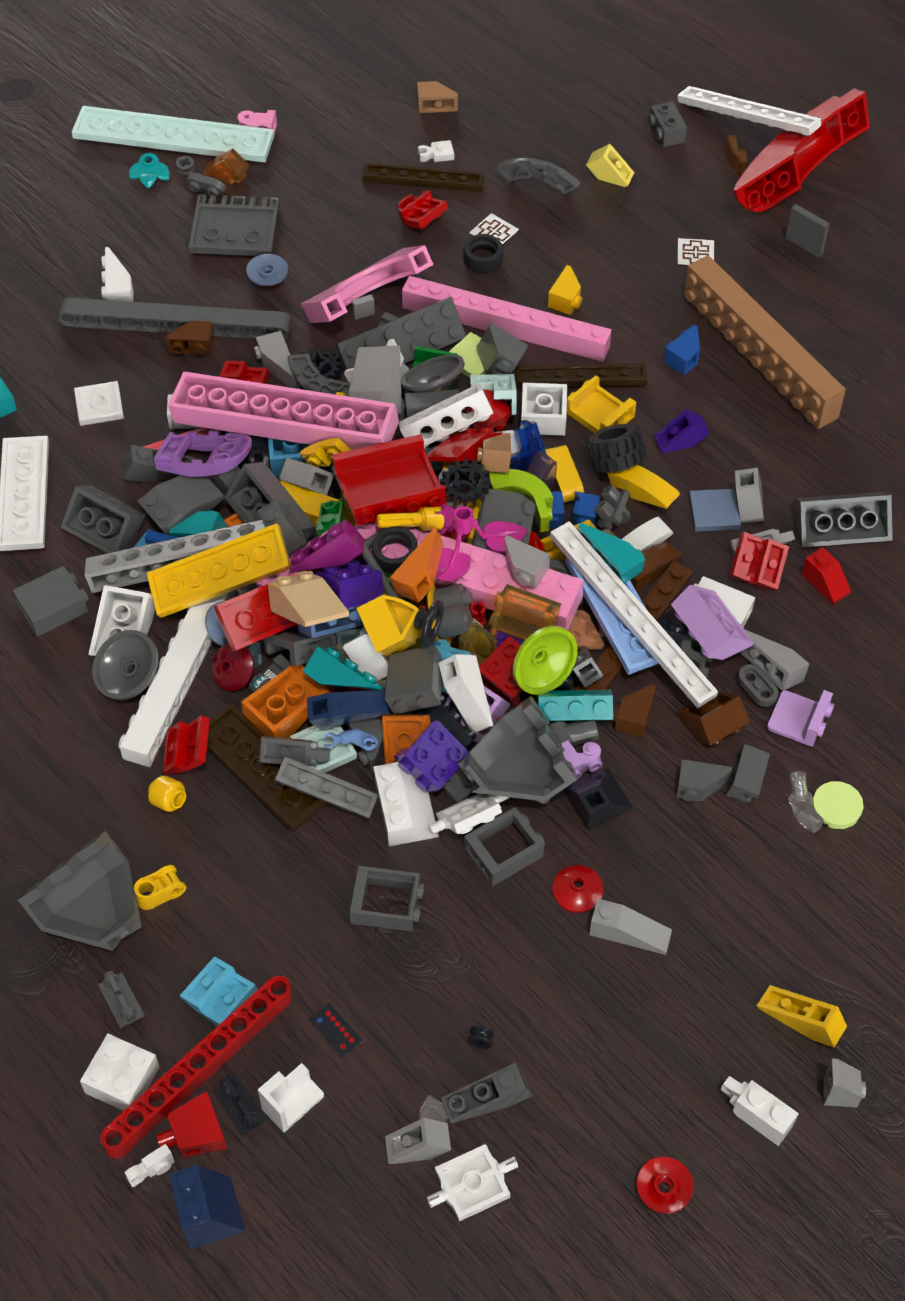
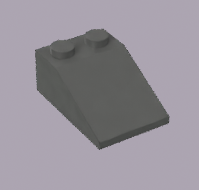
(179, 499)

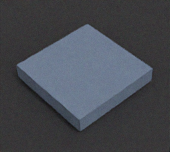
(714, 510)

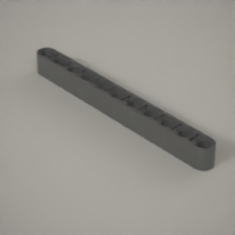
(169, 317)

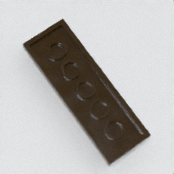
(237, 746)

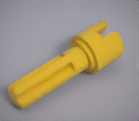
(424, 519)

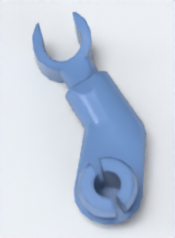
(355, 736)

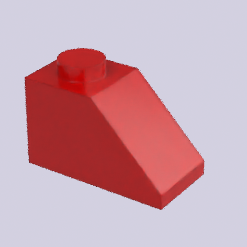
(826, 575)

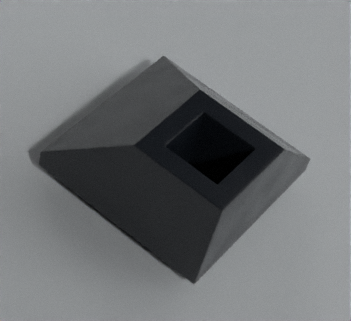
(598, 798)

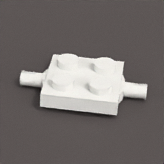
(468, 813)
(472, 1182)

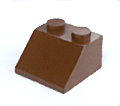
(714, 719)

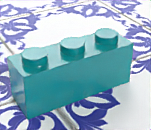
(577, 705)

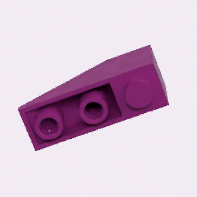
(332, 549)

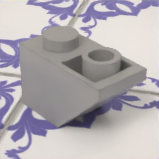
(306, 476)
(749, 495)

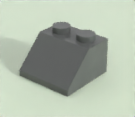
(500, 351)

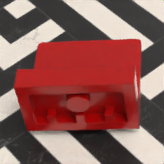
(498, 672)

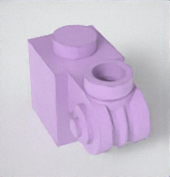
(584, 761)

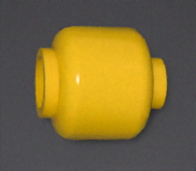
(166, 793)

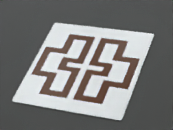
(496, 227)
(694, 249)

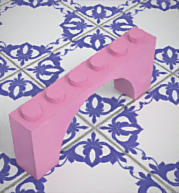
(333, 301)

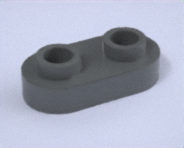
(205, 184)
(759, 686)

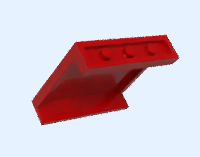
(387, 479)

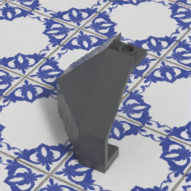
(519, 757)
(87, 896)

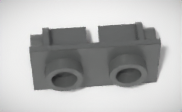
(120, 999)

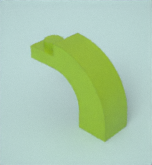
(530, 487)

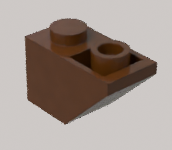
(192, 338)

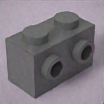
(667, 124)

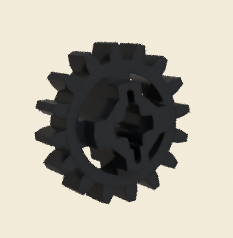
(328, 363)
(465, 482)

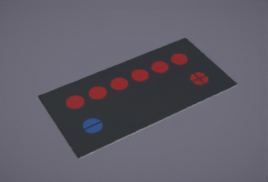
(335, 1030)

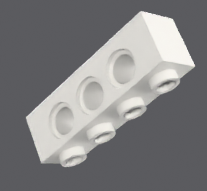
(452, 407)

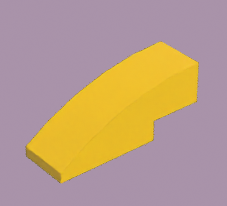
(644, 486)

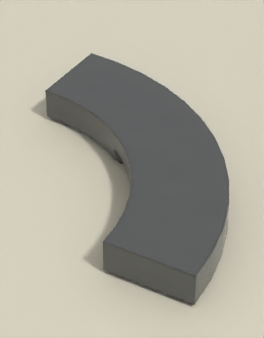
(528, 167)
(310, 377)

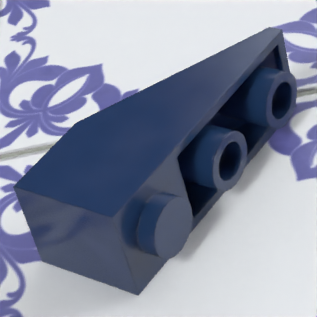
(346, 707)

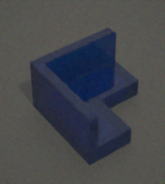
(529, 444)

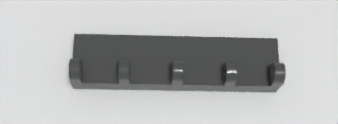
(326, 788)

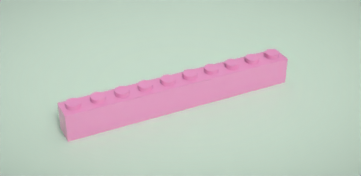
(518, 320)

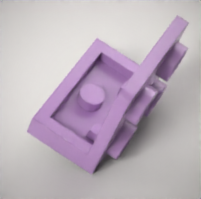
(800, 717)

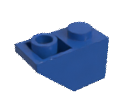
(684, 351)

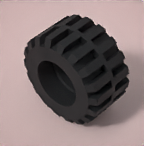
(616, 448)

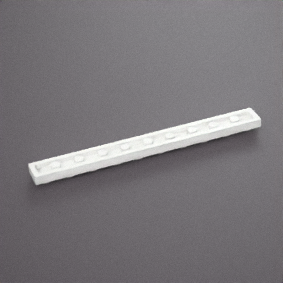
(634, 615)

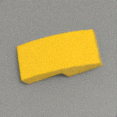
(321, 453)

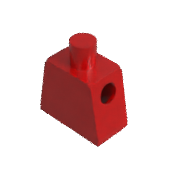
(194, 1128)

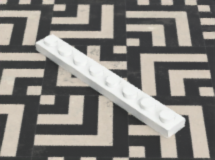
(749, 110)

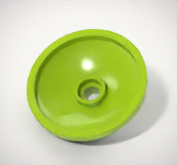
(545, 660)

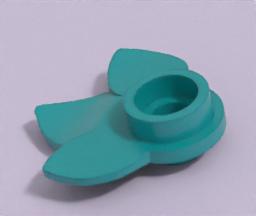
(150, 171)

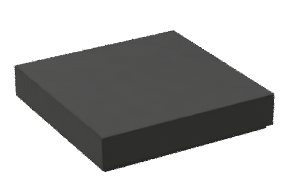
(807, 230)

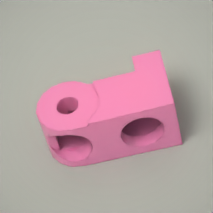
(260, 120)

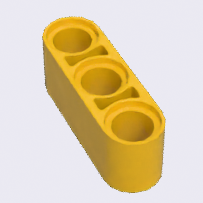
(566, 476)

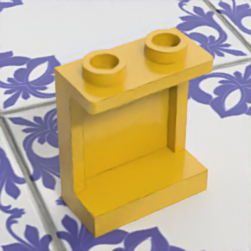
(598, 408)

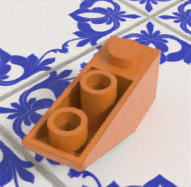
(419, 570)

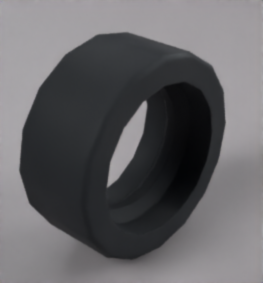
(487, 242)
(388, 536)

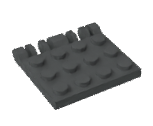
(234, 227)

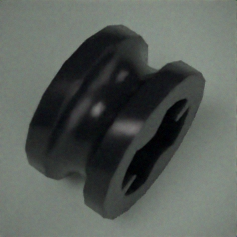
(480, 1037)

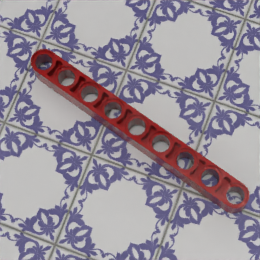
(193, 1077)

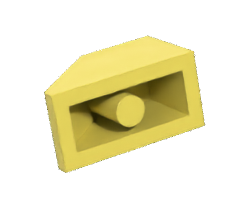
(609, 166)

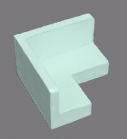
(501, 384)

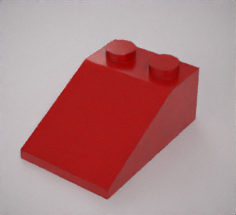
(461, 445)

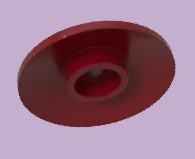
(240, 668)

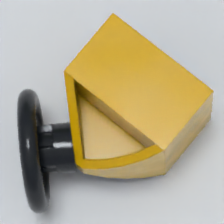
(394, 623)

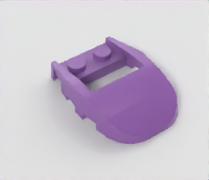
(226, 454)

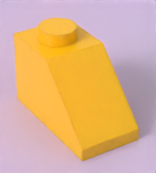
(565, 292)

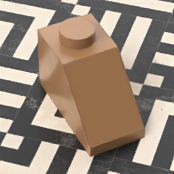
(436, 97)
(496, 453)

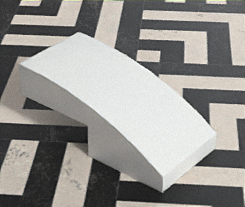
(649, 534)

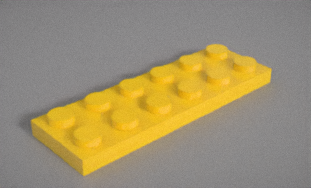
(218, 570)

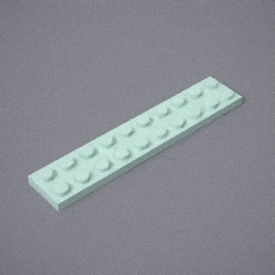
(172, 133)

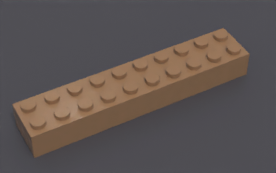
(764, 342)

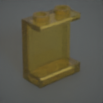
(522, 612)

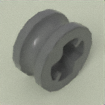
(185, 165)

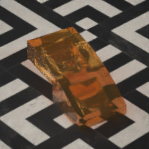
(736, 157)

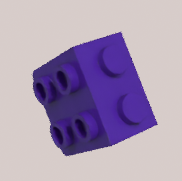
(432, 757)

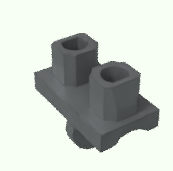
(613, 507)

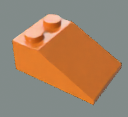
(281, 703)

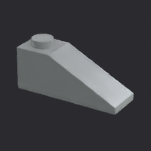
(273, 355)
(777, 661)
(628, 927)

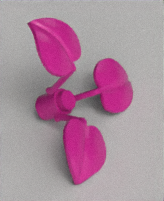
(456, 564)

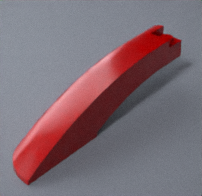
(793, 156)

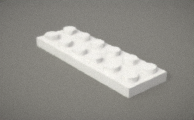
(23, 492)

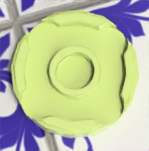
(838, 804)

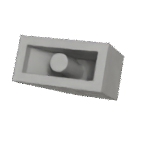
(526, 562)
(843, 1085)
(418, 1141)

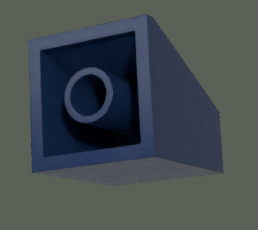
(206, 1205)

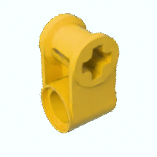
(160, 886)

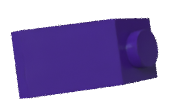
(682, 432)

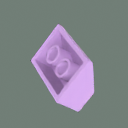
(711, 623)

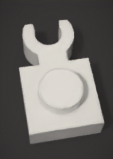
(439, 151)
(153, 1164)

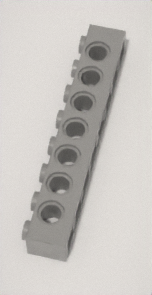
(132, 564)

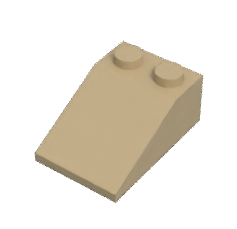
(305, 599)

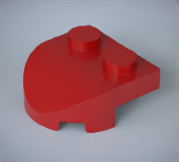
(420, 210)
(500, 414)

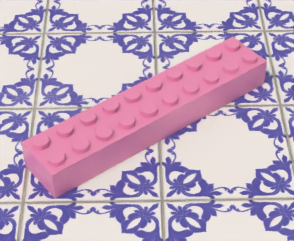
(281, 411)
(491, 573)

